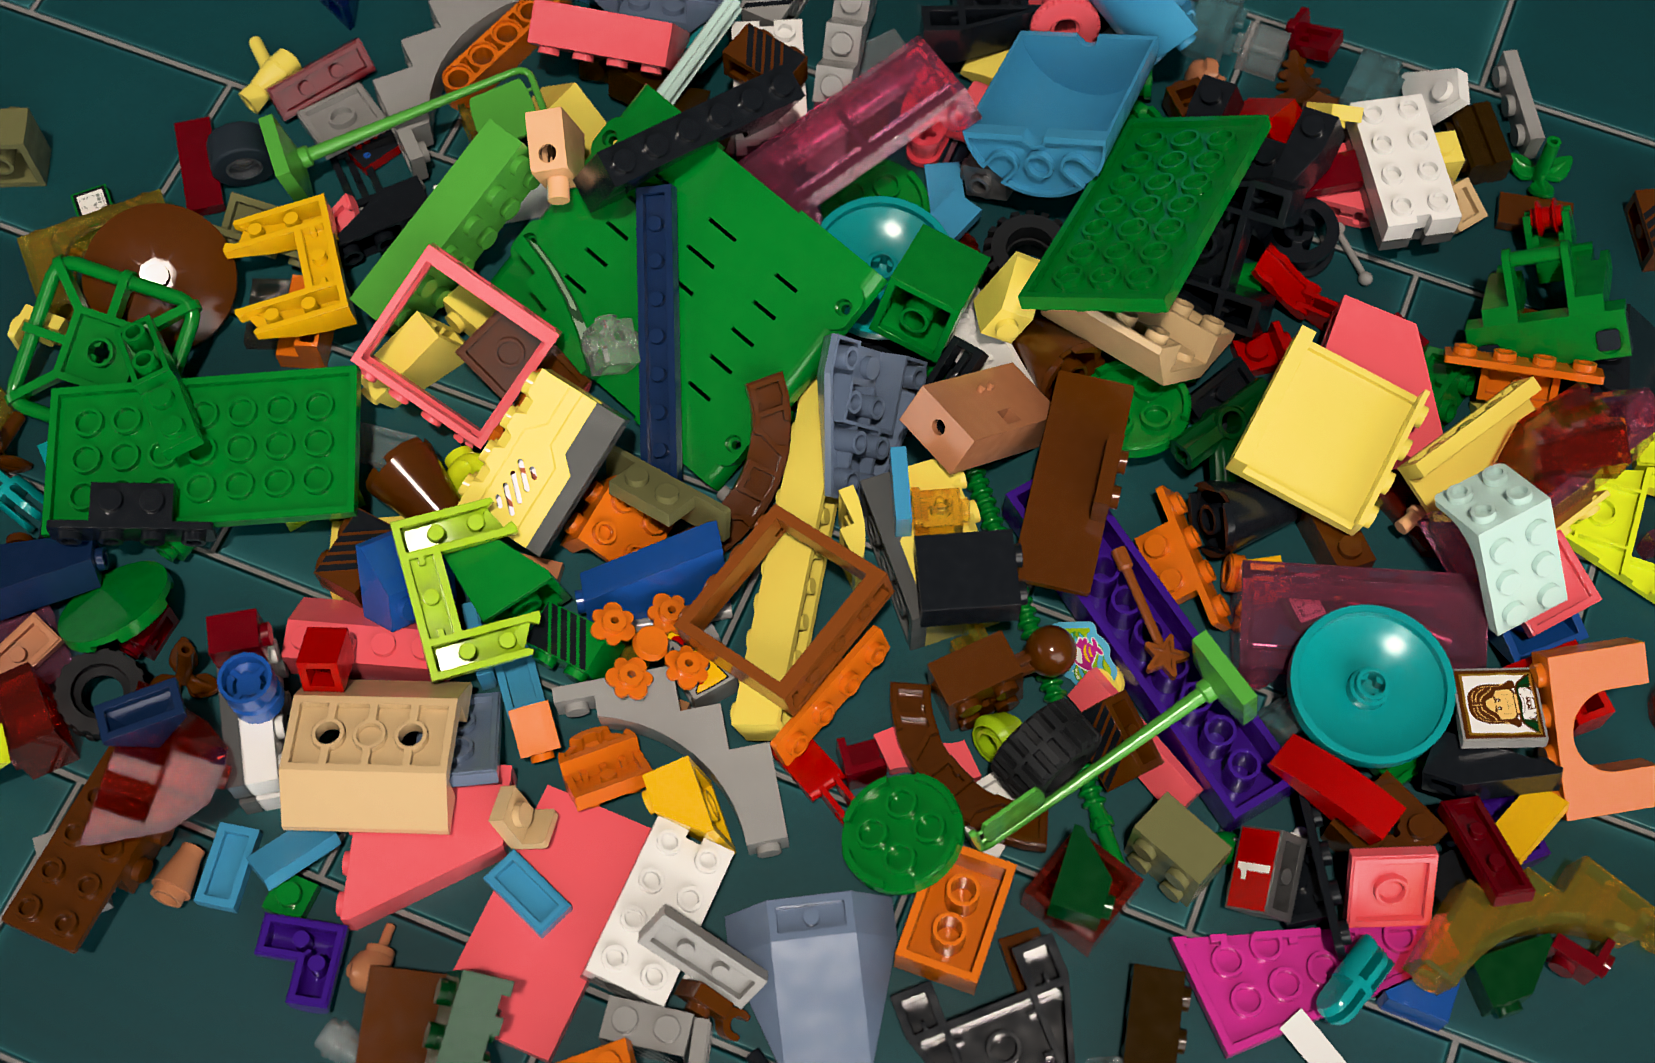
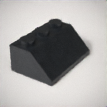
(1634, 370)

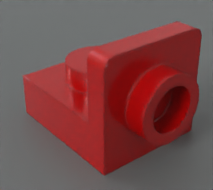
(1264, 351)

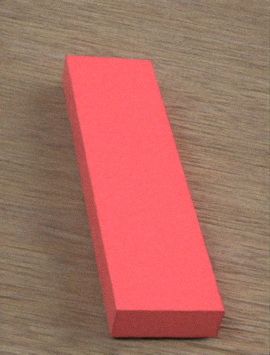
(1169, 776)

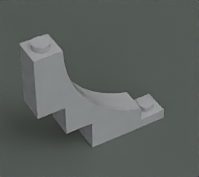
(427, 56)
(741, 774)

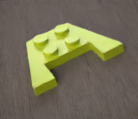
(1611, 533)

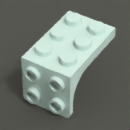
(1512, 544)

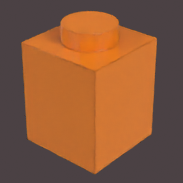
(535, 731)

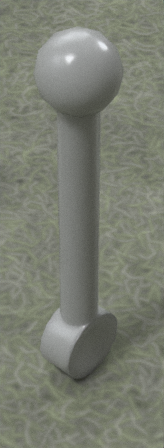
(1365, 278)

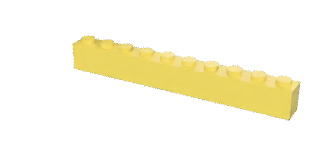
(790, 577)

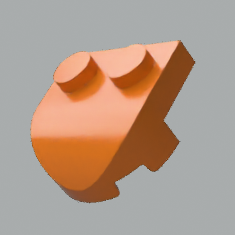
(602, 766)

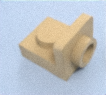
(1468, 202)
(518, 821)

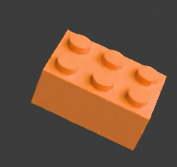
(956, 921)

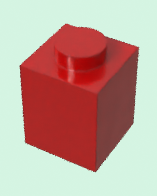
(325, 659)

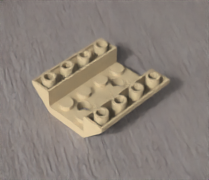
(1160, 345)
(367, 774)

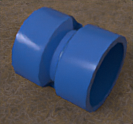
(251, 688)

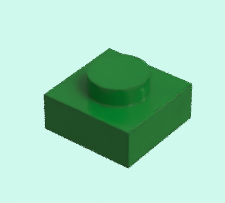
(292, 898)

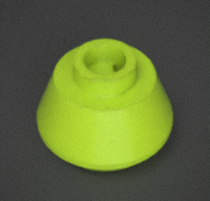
(992, 731)

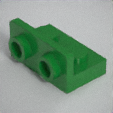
(1449, 383)

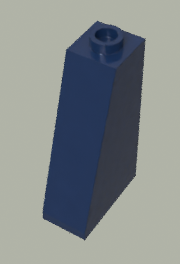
(47, 572)

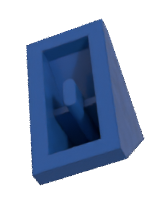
(1419, 1005)

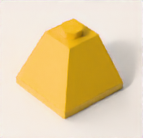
(688, 799)

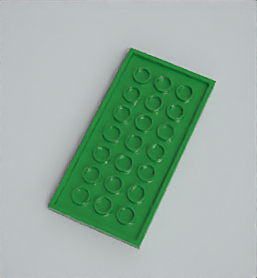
(1146, 215)
(270, 455)

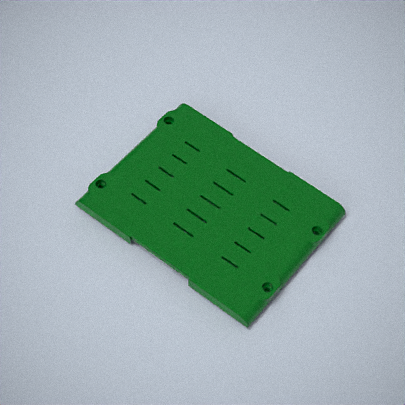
(768, 243)

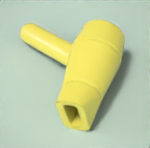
(271, 70)

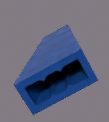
(669, 566)

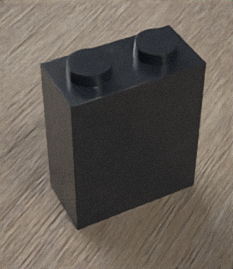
(968, 578)

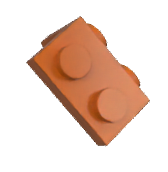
(610, 525)

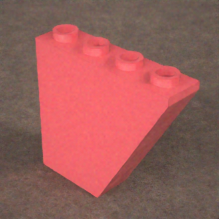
(1389, 350)
(402, 868)

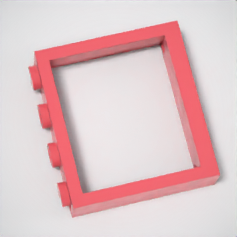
(407, 391)

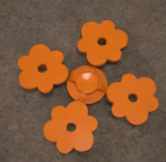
(649, 645)

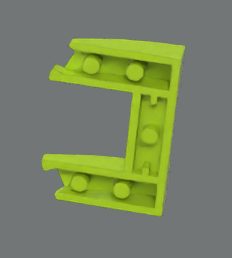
(420, 548)

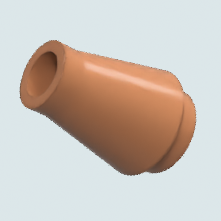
(178, 876)

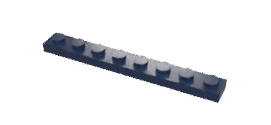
(659, 328)

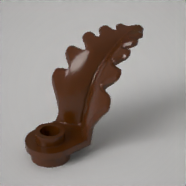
(1300, 84)

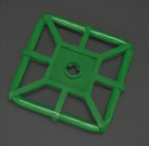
(91, 330)

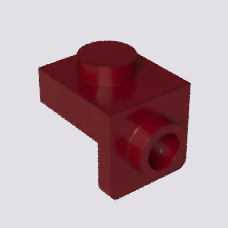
(1312, 40)
(1576, 962)

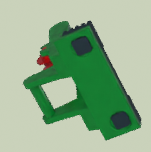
(1585, 329)

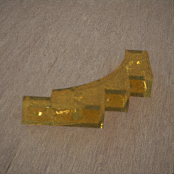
(1581, 904)

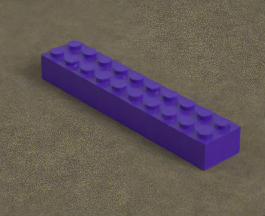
(1208, 741)

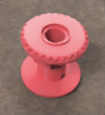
(1066, 16)

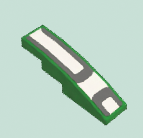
(558, 301)

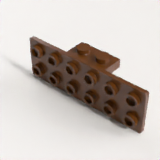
(1074, 482)
(77, 880)

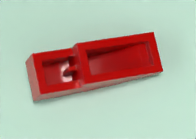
(1337, 789)

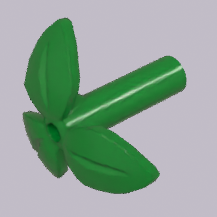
(1547, 168)

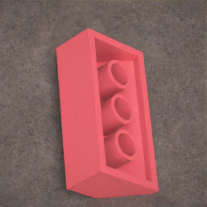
(606, 36)
(376, 650)

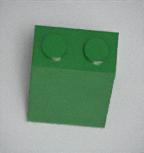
(929, 293)
(504, 581)

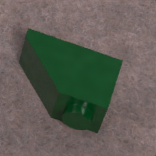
(1082, 885)
(1507, 976)

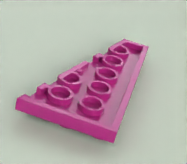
(1264, 978)

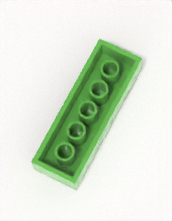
(459, 217)

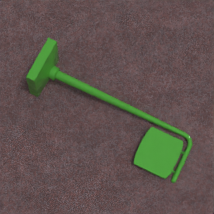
(502, 104)
(1218, 681)

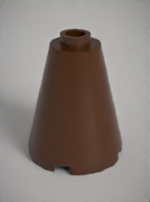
(1050, 348)
(413, 480)

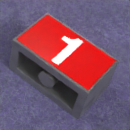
(1265, 873)

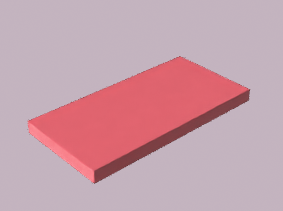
(588, 868)

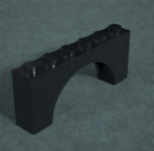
(638, 158)

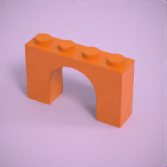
(1565, 682)

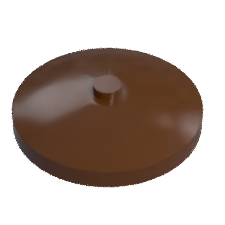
(170, 249)

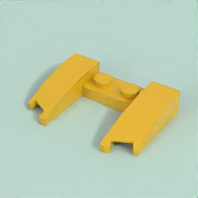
(311, 231)

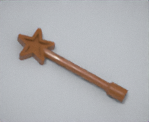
(1162, 652)

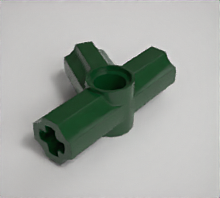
(1209, 439)

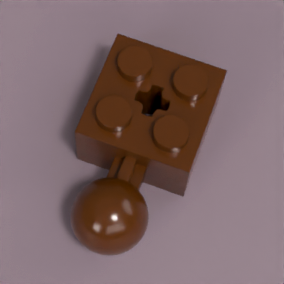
(990, 676)
(1414, 827)

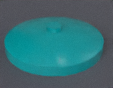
(878, 233)
(1371, 686)

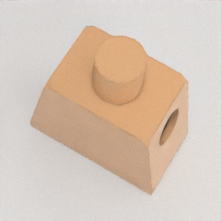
(555, 151)

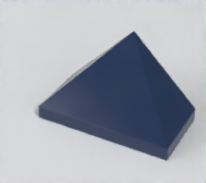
(142, 716)

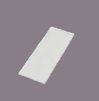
(1310, 1040)

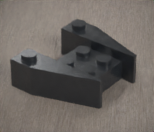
(974, 27)
(1298, 161)
(1216, 274)
(1018, 1029)

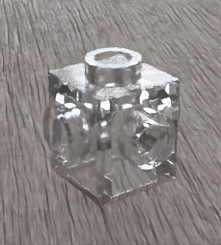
(611, 345)

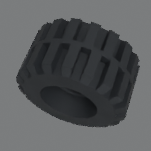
(1020, 233)
(1046, 749)

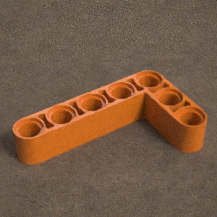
(493, 52)

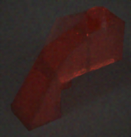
(1567, 440)
(157, 787)

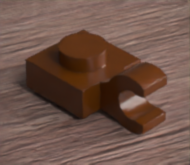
(706, 1002)

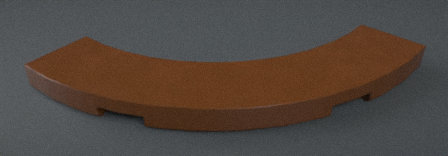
(765, 456)
(926, 754)

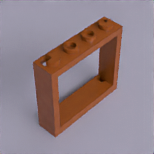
(827, 646)

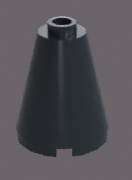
(1235, 515)

